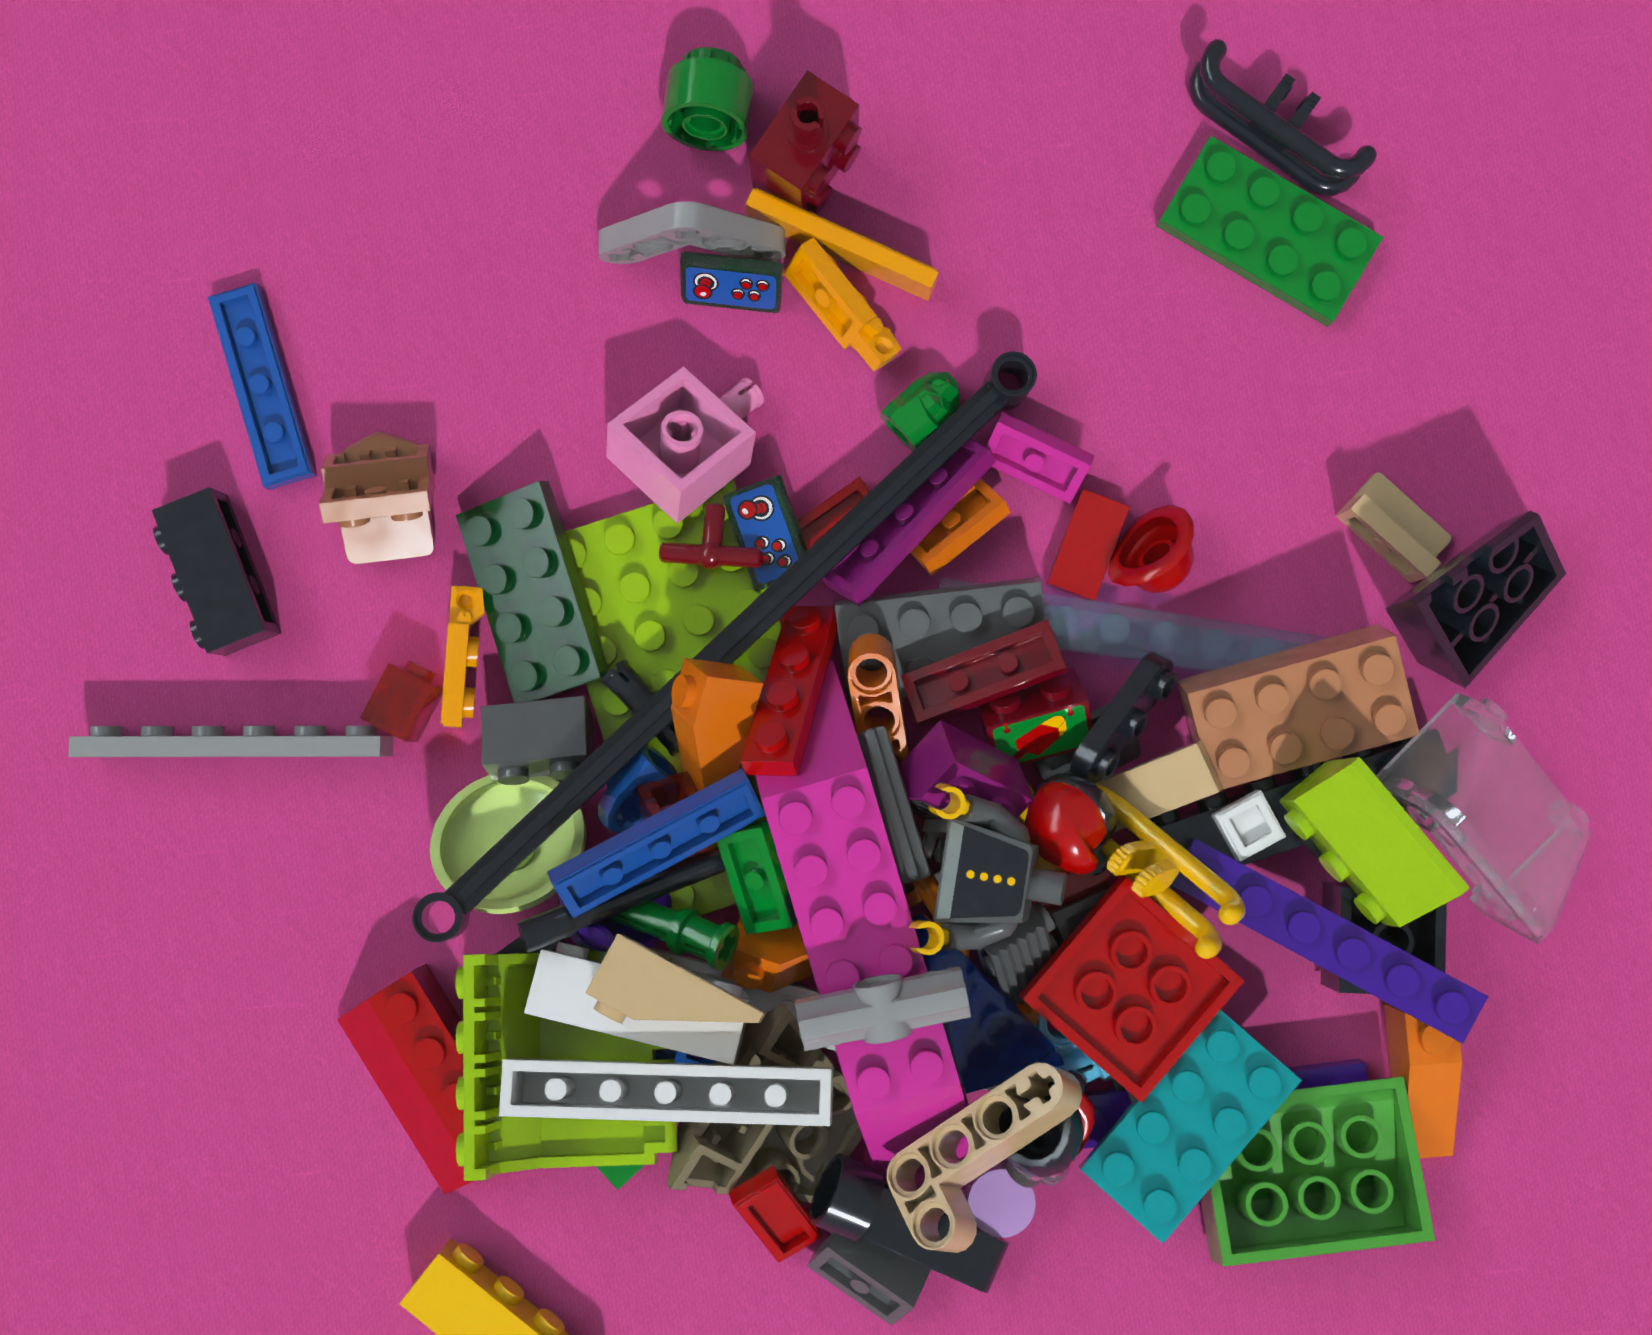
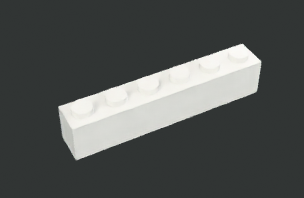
(667, 1091)

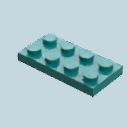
(1190, 1126)

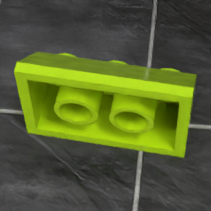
(1371, 843)

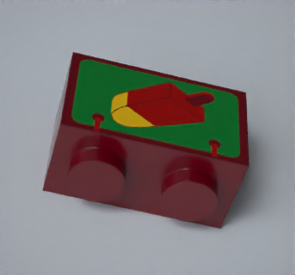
(1038, 719)

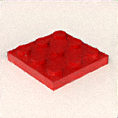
(1131, 988)

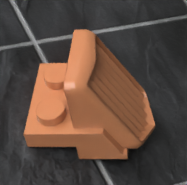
(380, 498)

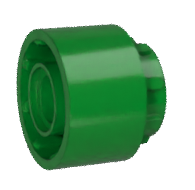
(708, 100)

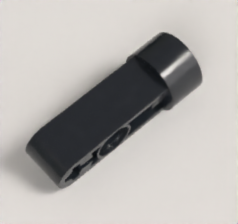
(858, 1204)

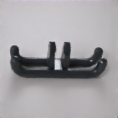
(1270, 133)

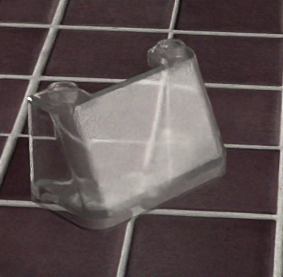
(1492, 814)

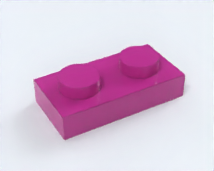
(1038, 458)

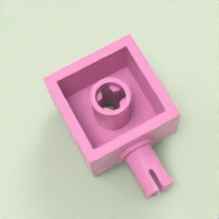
(684, 441)

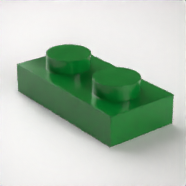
(757, 879)

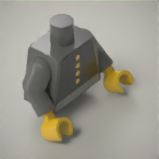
(985, 876)

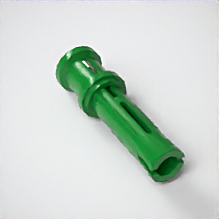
(684, 932)

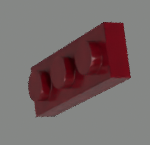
(984, 673)

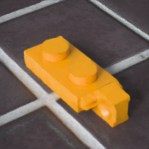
(840, 305)
(461, 652)

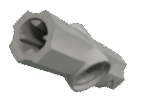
(882, 1008)

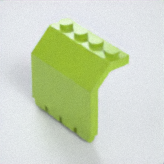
(498, 1029)

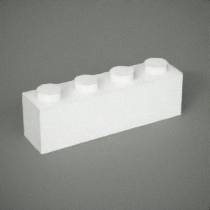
(560, 996)

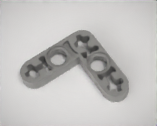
(694, 225)

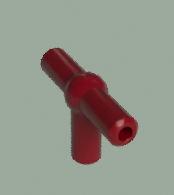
(711, 552)

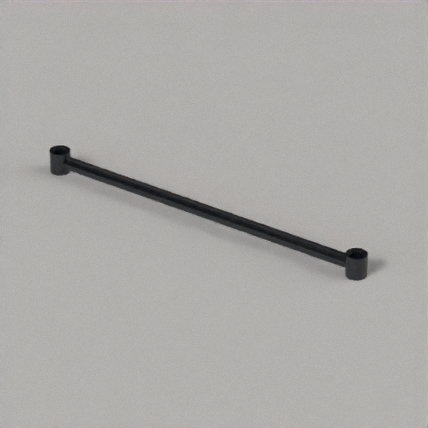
(728, 645)

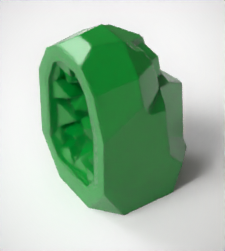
(922, 408)

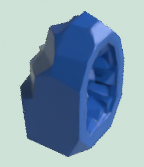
(621, 803)

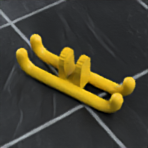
(1154, 866)

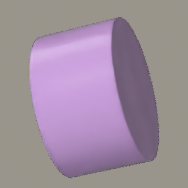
(1000, 1203)

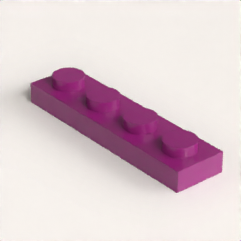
(907, 526)

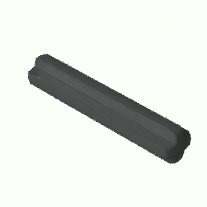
(894, 805)

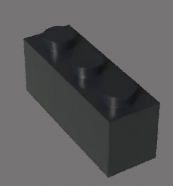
(214, 572)

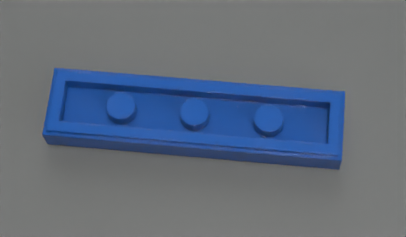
(262, 386)
(656, 843)

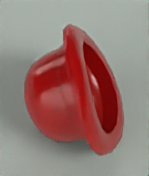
(1155, 551)

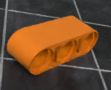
(877, 689)

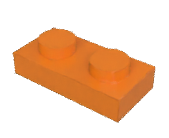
(960, 527)

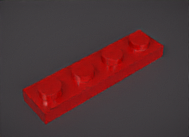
(790, 692)

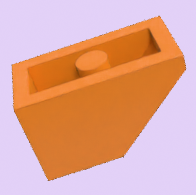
(769, 959)

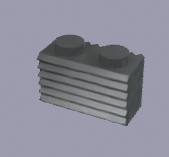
(1020, 957)

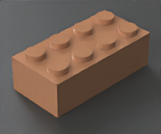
(1300, 705)

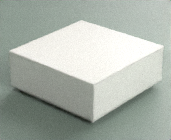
(1248, 825)

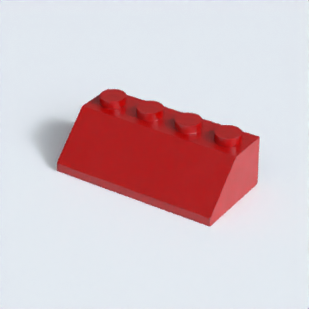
(412, 1055)

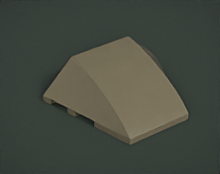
(732, 1153)

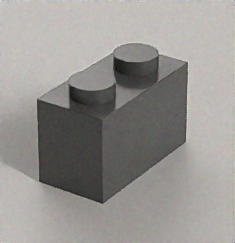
(535, 739)

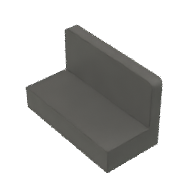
(871, 1275)

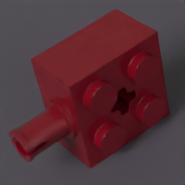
(807, 144)

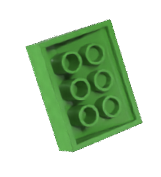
(1323, 1178)

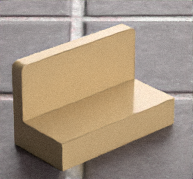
(1395, 528)

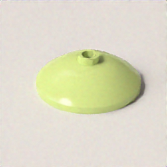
(480, 818)

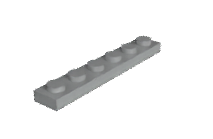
(211, 742)

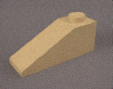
(652, 987)

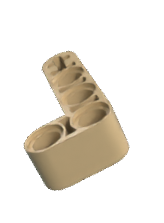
(986, 1148)

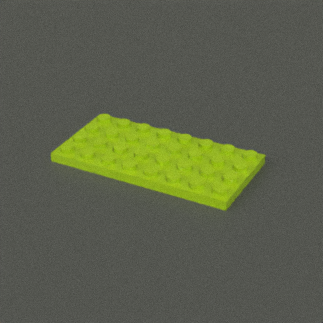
(660, 616)

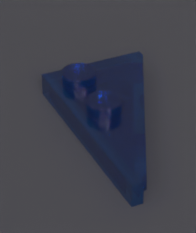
(997, 1035)

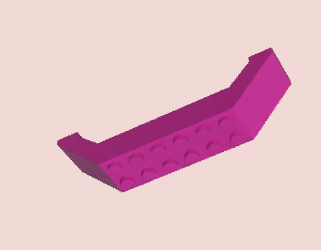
(858, 925)

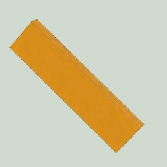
(844, 244)

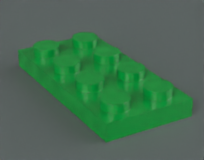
(1269, 231)

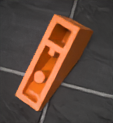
(712, 717)
(1431, 1076)

